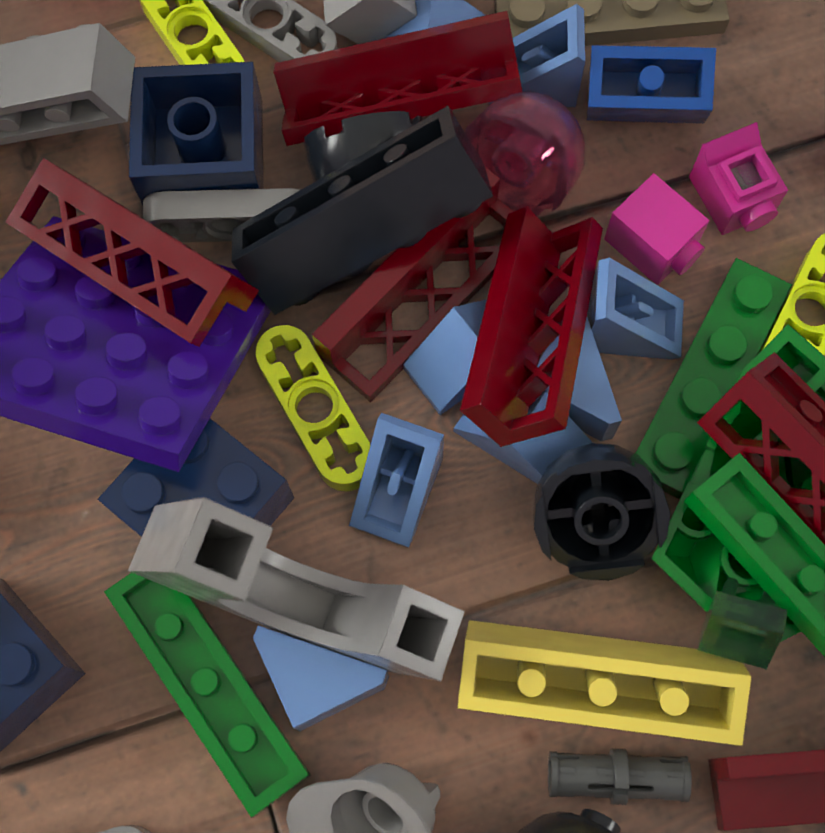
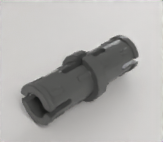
(619, 776)

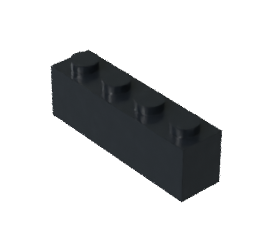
(361, 212)

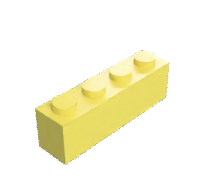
(604, 682)

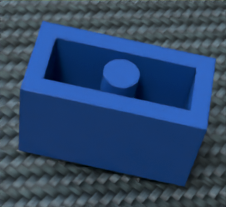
(651, 84)

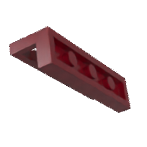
(407, 72)
(144, 239)
(395, 284)
(518, 328)
(789, 412)
(769, 789)

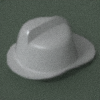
(372, 801)

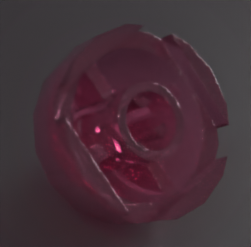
(531, 148)

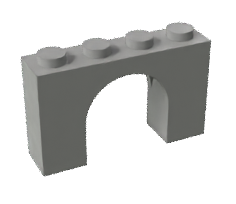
(226, 563)

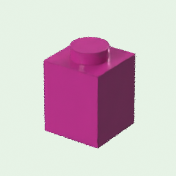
(657, 230)

